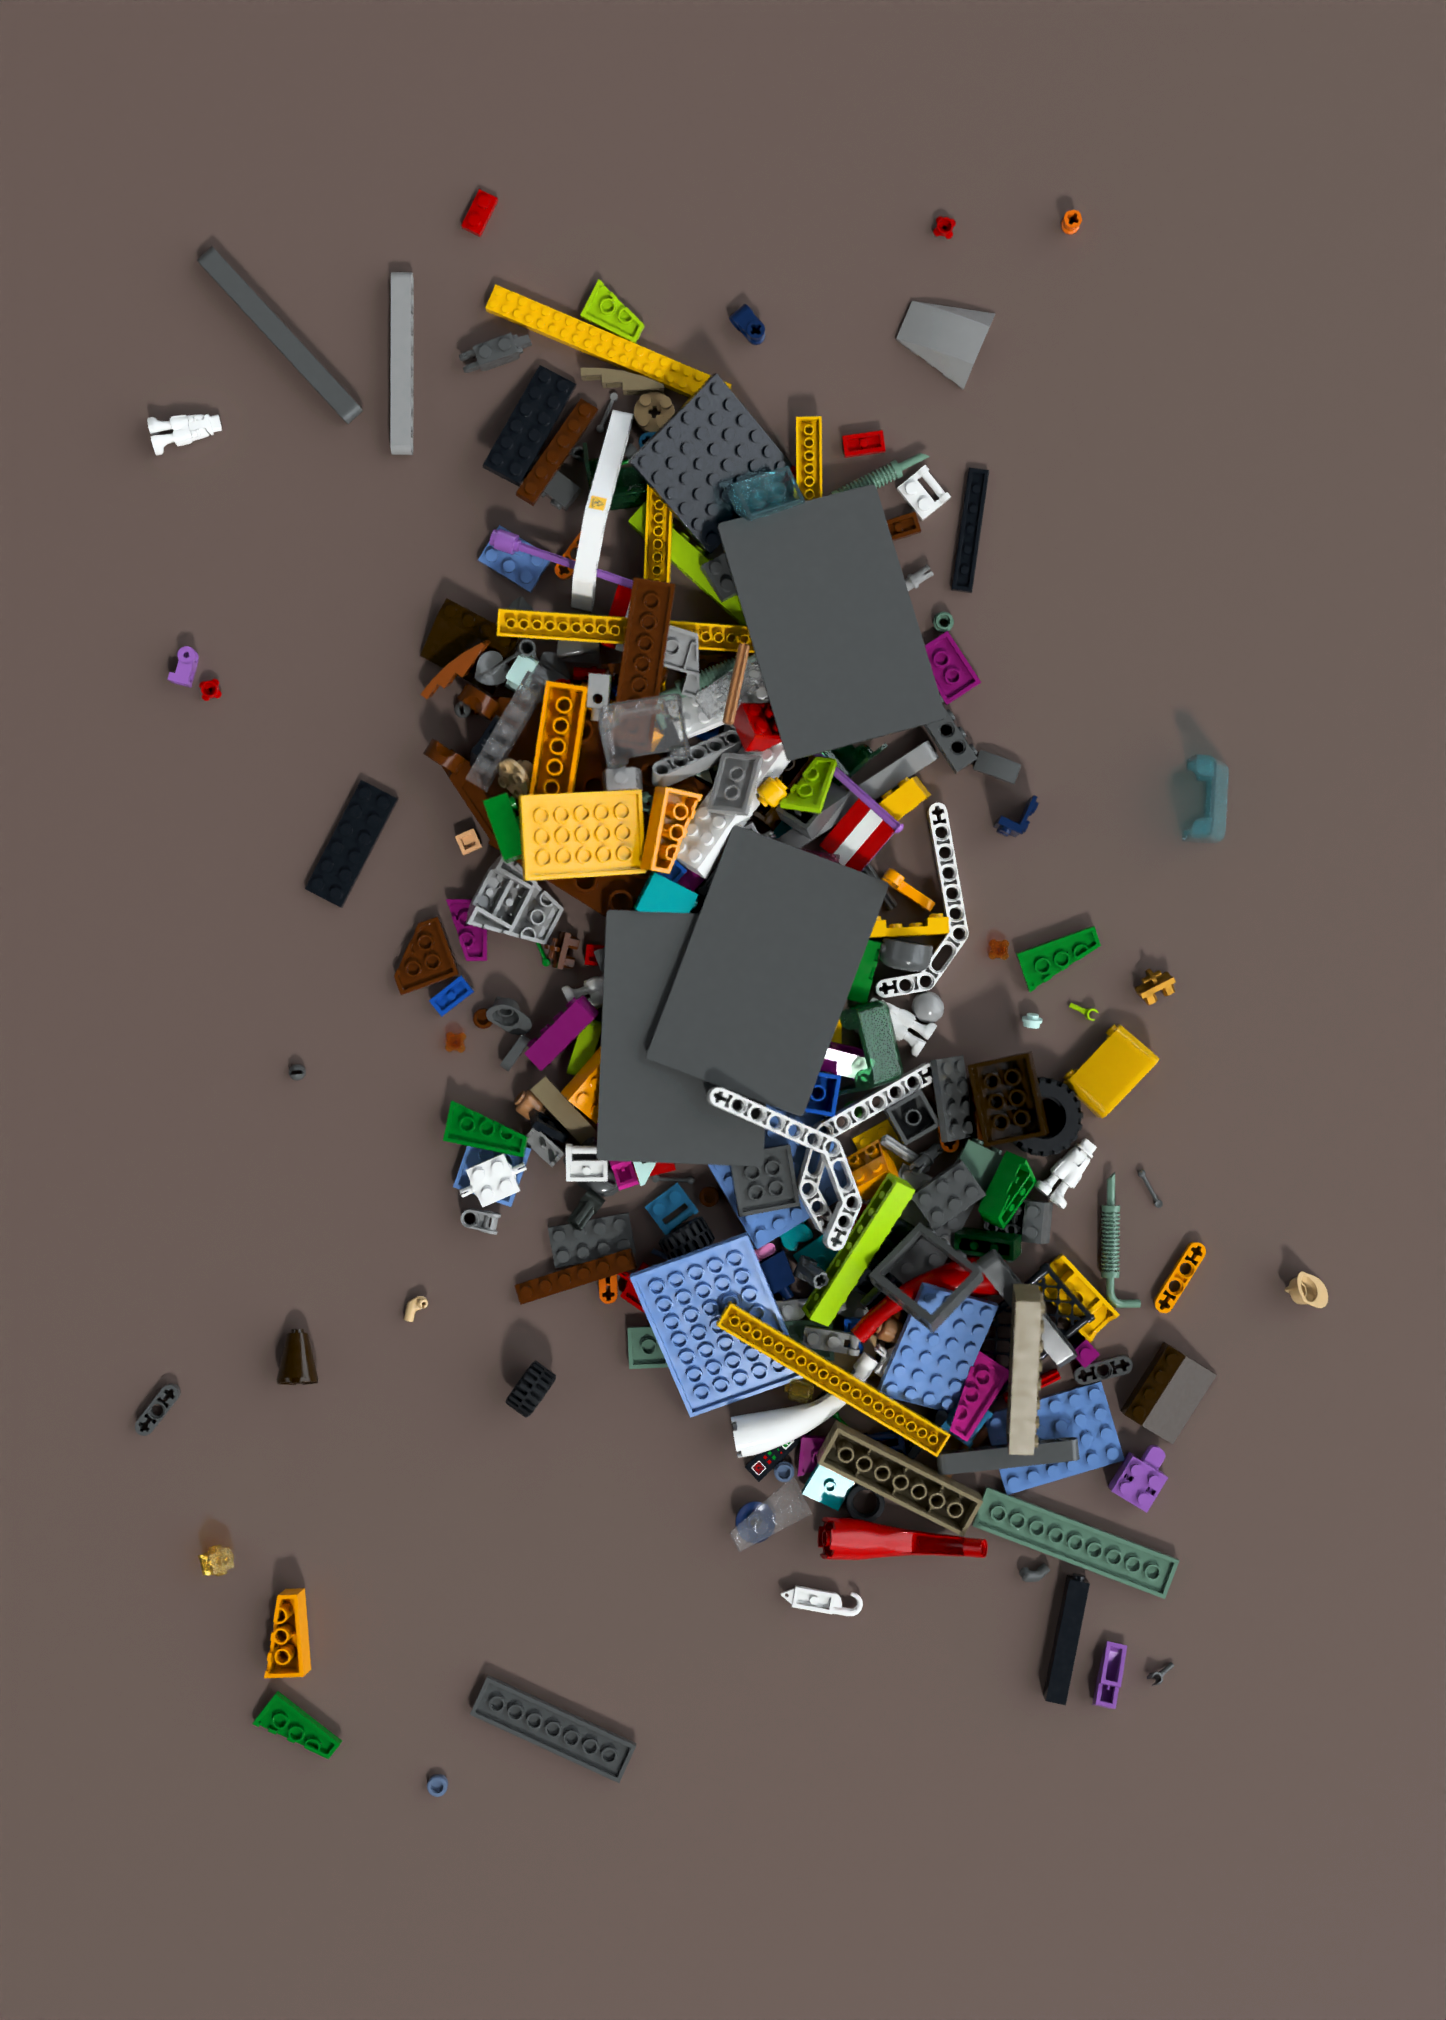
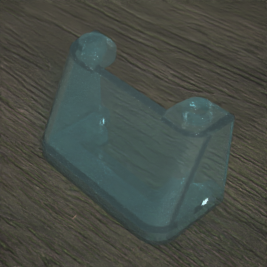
(1213, 825)

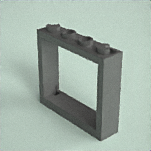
(930, 1321)

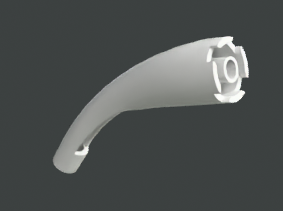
(773, 1428)

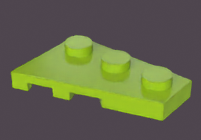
(611, 315)
(812, 788)

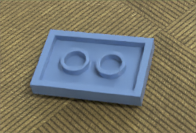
(519, 568)

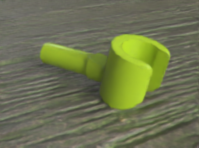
(1083, 1010)

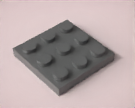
(766, 1186)

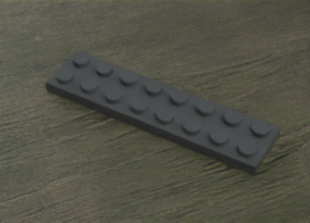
(553, 1729)

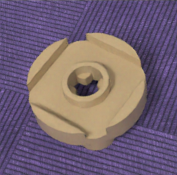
(647, 403)

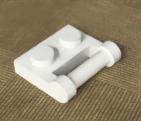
(918, 497)
(584, 1169)

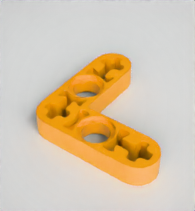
(896, 881)

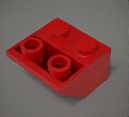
(756, 726)

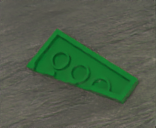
(1048, 959)
(290, 1721)

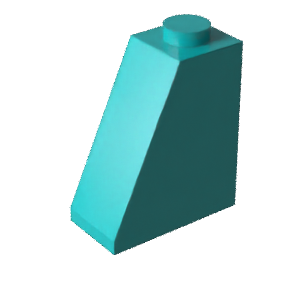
(665, 896)

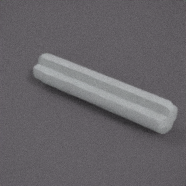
(900, 1150)

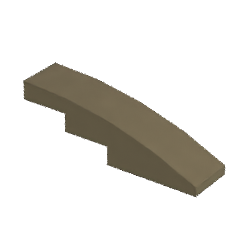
(632, 383)
(564, 1110)

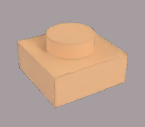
(468, 841)

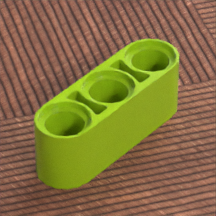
(585, 1046)

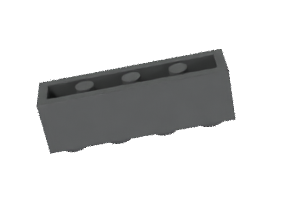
(559, 490)

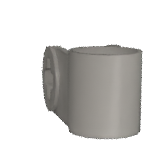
(482, 1220)

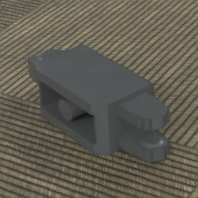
(495, 352)

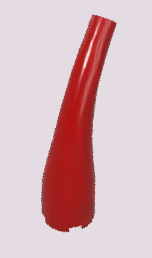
(945, 1276)
(867, 1540)

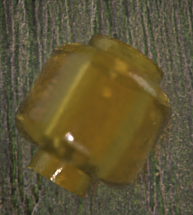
(799, 1390)

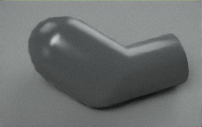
(1034, 1576)

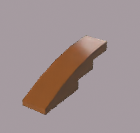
(459, 666)

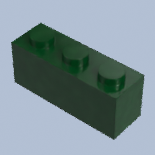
(979, 1242)

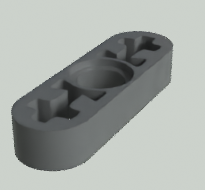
(1116, 1360)
(162, 1394)

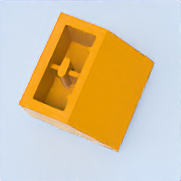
(870, 1168)

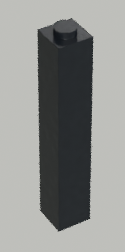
(1066, 1639)

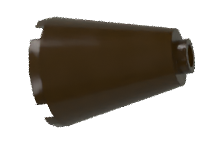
(297, 1360)

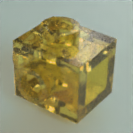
(216, 1560)

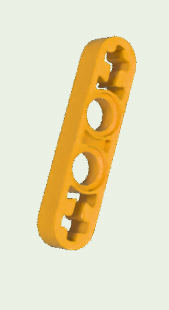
(1183, 1279)

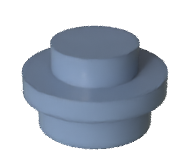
(784, 1471)

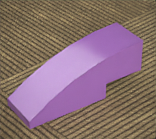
(1110, 1675)

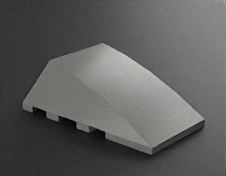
(945, 337)
(513, 905)

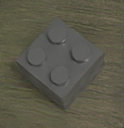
(912, 1117)

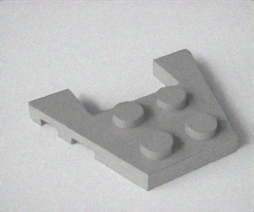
(683, 655)

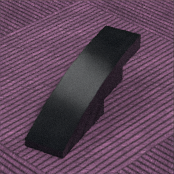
(897, 1234)

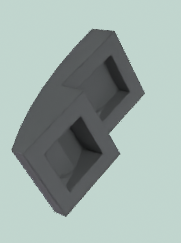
(997, 767)

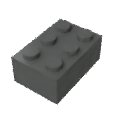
(948, 1194)

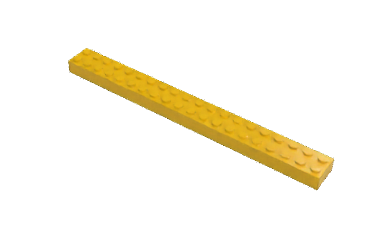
(595, 341)
(809, 456)
(657, 541)
(609, 629)
(833, 1379)

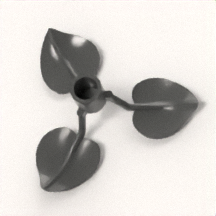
(492, 668)

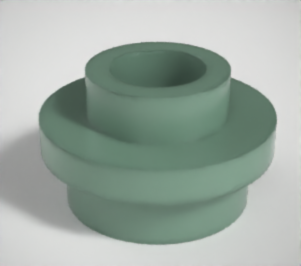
(943, 615)

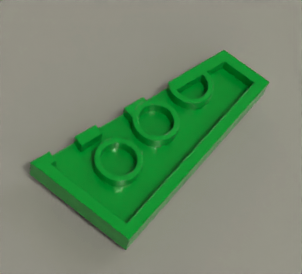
(476, 1130)

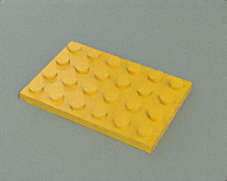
(581, 834)

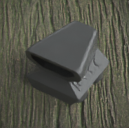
(579, 651)

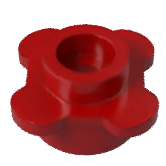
(944, 221)
(206, 694)

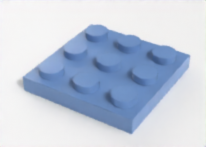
(477, 1155)

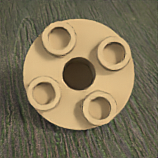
(515, 776)

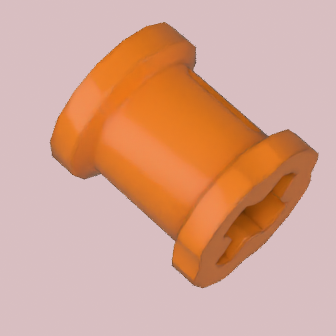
(1071, 215)

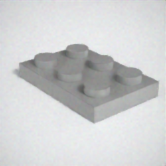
(735, 784)

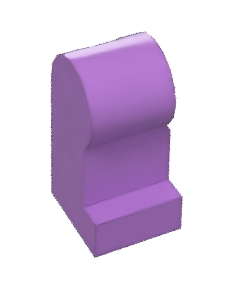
(186, 667)

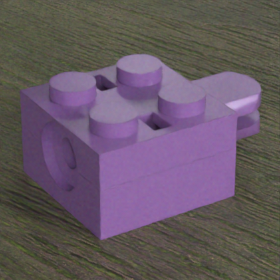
(1140, 1479)

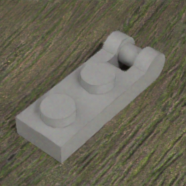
(830, 1340)

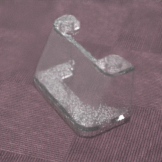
(643, 729)

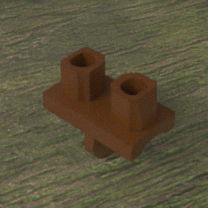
(564, 942)

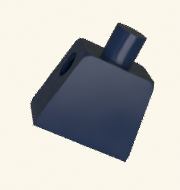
(778, 1274)

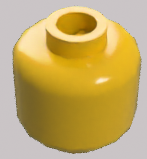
(771, 792)

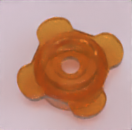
(1003, 945)
(451, 1037)

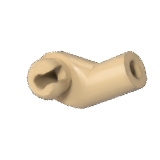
(414, 1305)

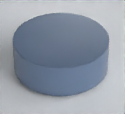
(437, 1785)

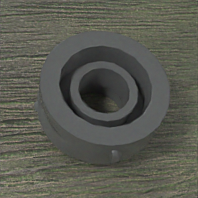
(905, 954)

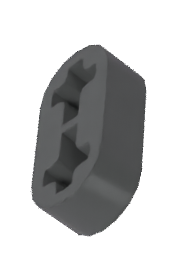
(515, 1052)

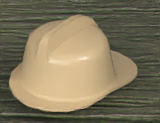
(1308, 1290)

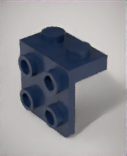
(1008, 827)

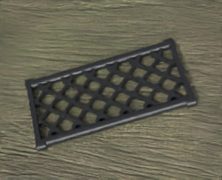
(1045, 1268)

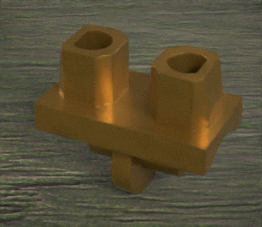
(1153, 983)

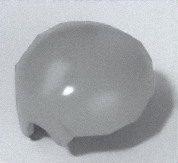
(927, 1007)

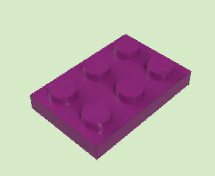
(950, 668)

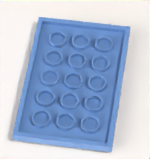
(934, 1366)
(1069, 1413)

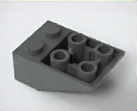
(811, 823)
(1030, 1220)

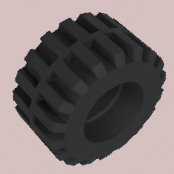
(687, 1238)
(530, 1389)

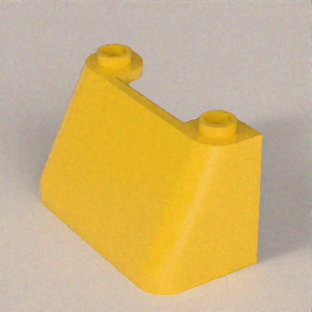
(1111, 1071)

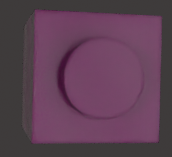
(1085, 1352)

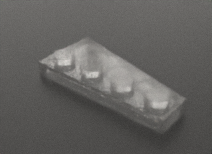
(773, 1515)

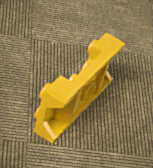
(934, 925)
(1084, 1292)

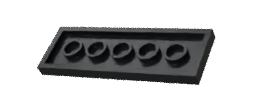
(529, 425)
(351, 844)

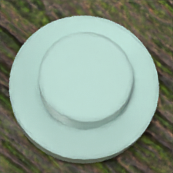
(1032, 1020)

